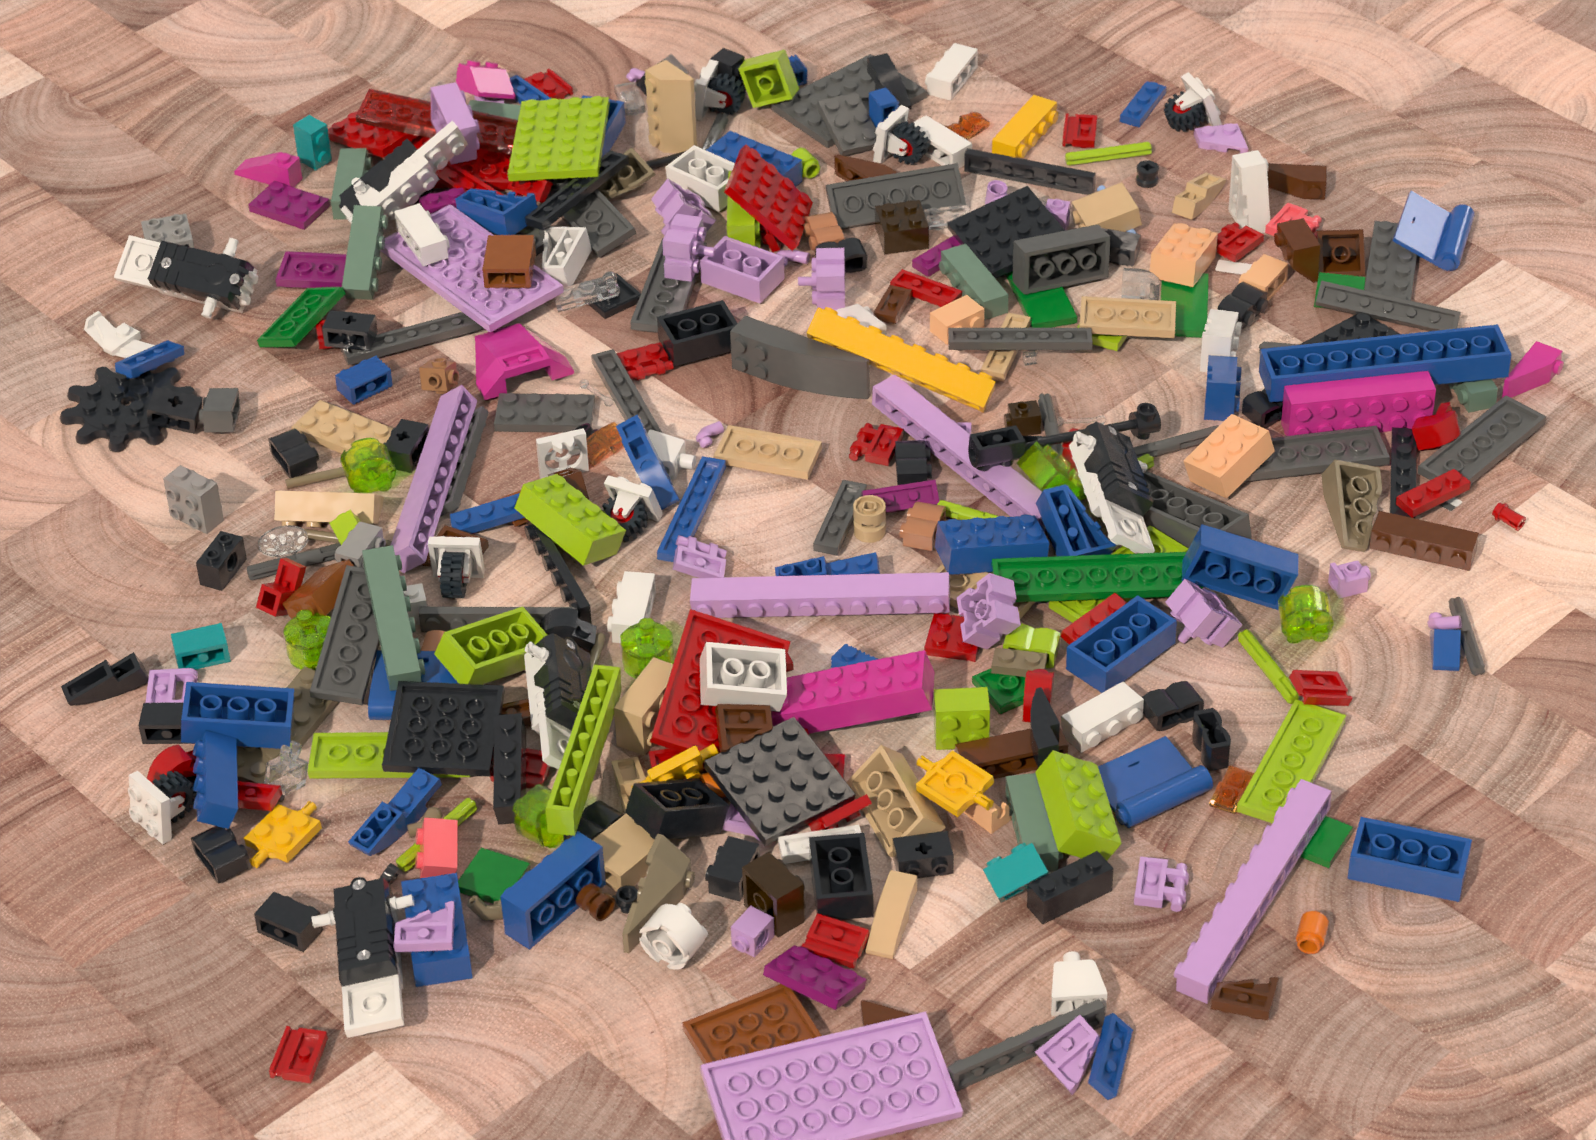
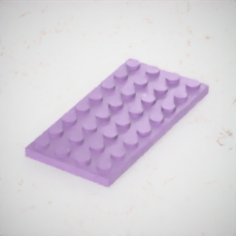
(461, 274)
(835, 1085)

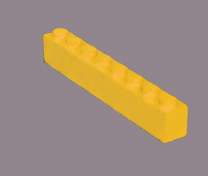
(903, 360)

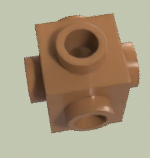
(439, 375)

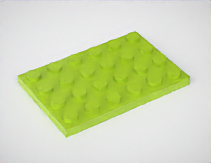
(559, 138)

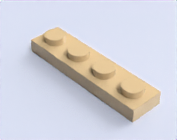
(999, 361)

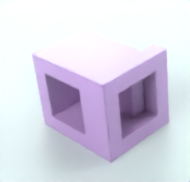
(1348, 578)

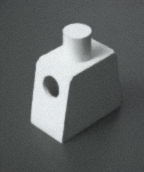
(672, 453)
(1075, 984)

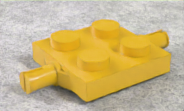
(682, 766)
(954, 783)
(282, 833)

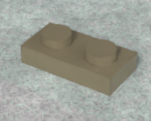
(1017, 662)

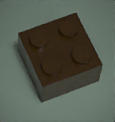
(902, 227)
(775, 892)

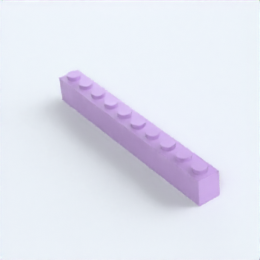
(950, 444)
(433, 477)
(821, 595)
(1252, 891)

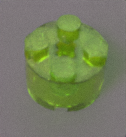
(368, 466)
(1305, 614)
(305, 638)
(644, 642)
(531, 817)

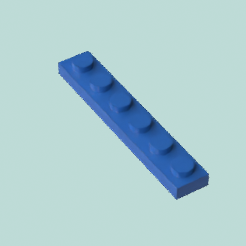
(693, 505)

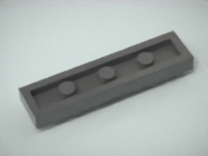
(838, 519)

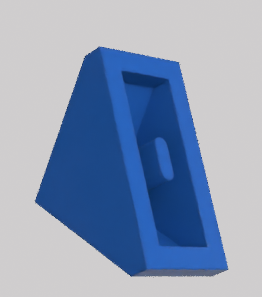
(1445, 649)

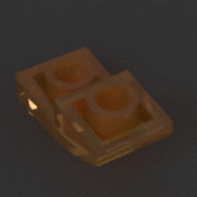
(969, 125)
(602, 442)
(1231, 789)

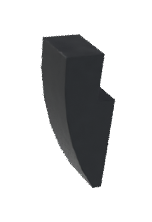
(887, 76)
(106, 681)
(1043, 728)

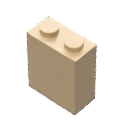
(1108, 208)
(624, 852)

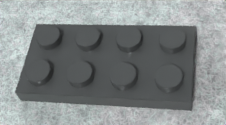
(543, 412)

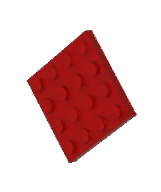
(358, 135)
(768, 197)

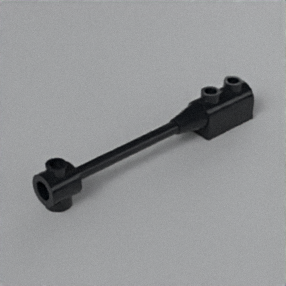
(1008, 444)

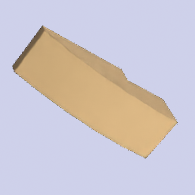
(1198, 195)
(627, 773)
(892, 914)

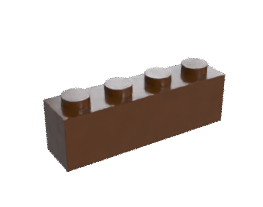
(1424, 540)
(1004, 753)

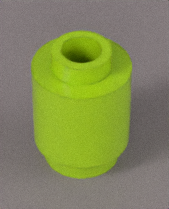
(810, 164)

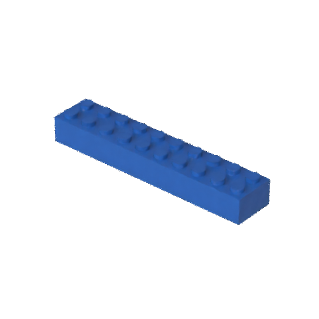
(1446, 354)

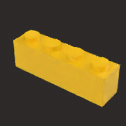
(1025, 127)

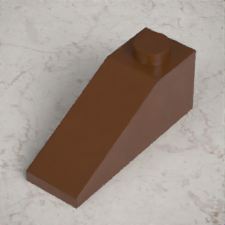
(854, 168)
(1298, 180)

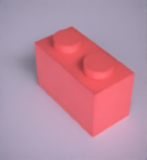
(437, 847)

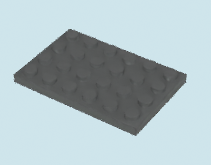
(853, 78)

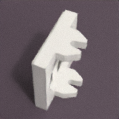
(558, 443)

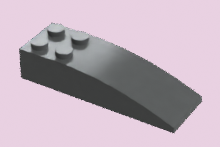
(797, 361)
(1181, 512)

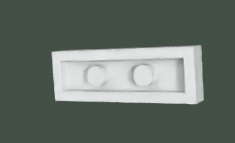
(796, 846)

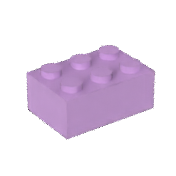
(450, 105)
(742, 269)

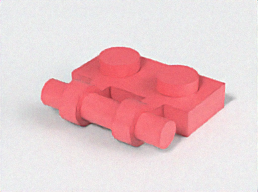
(1292, 212)

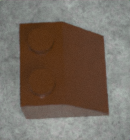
(1299, 247)
(1341, 252)

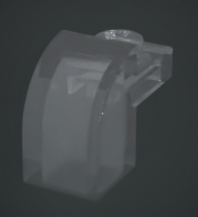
(1140, 284)

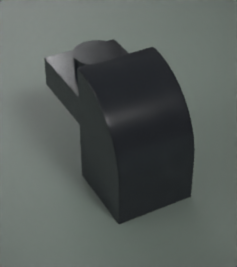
(566, 624)

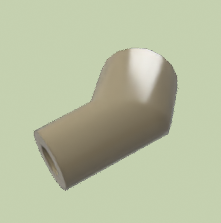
(432, 812)
(484, 911)

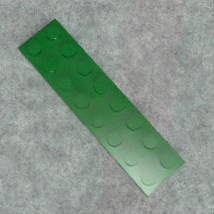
(1092, 576)

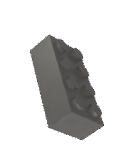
(1061, 259)

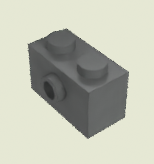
(220, 410)

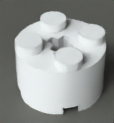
(672, 935)

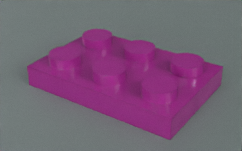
(289, 205)
(311, 270)
(815, 977)

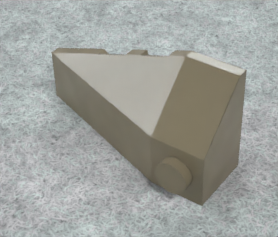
(629, 177)
(1352, 498)
(665, 883)

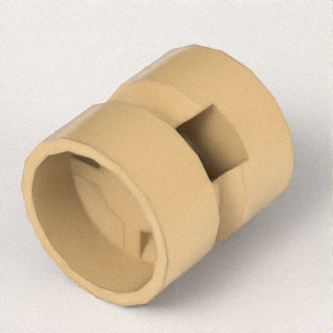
(869, 518)

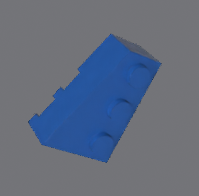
(496, 212)
(1222, 388)
(1070, 526)

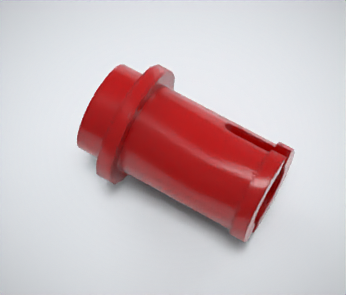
(1508, 516)

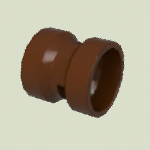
(597, 903)

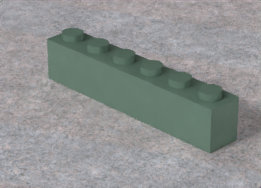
(391, 616)

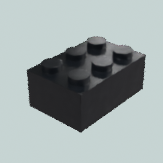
(696, 332)
(677, 808)
(841, 876)

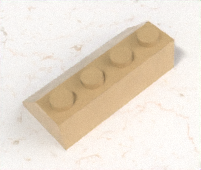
(670, 108)
(324, 507)
(896, 803)

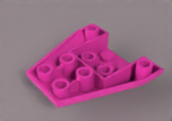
(511, 353)

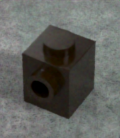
(1024, 416)

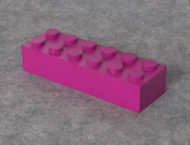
(1358, 403)
(859, 693)

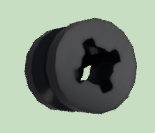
(1147, 174)

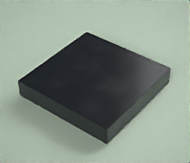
(627, 298)

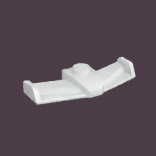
(115, 341)

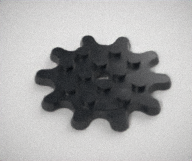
(104, 408)

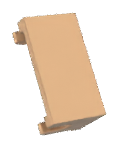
(991, 819)

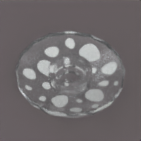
(283, 541)

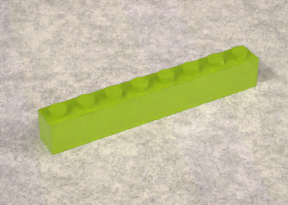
(583, 750)

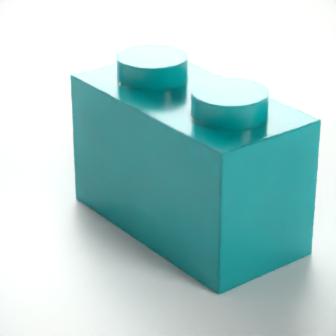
(312, 142)
(201, 647)
(1015, 871)

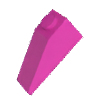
(272, 167)
(1533, 370)

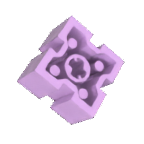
(673, 199)
(685, 247)
(827, 278)
(988, 611)
(1202, 615)

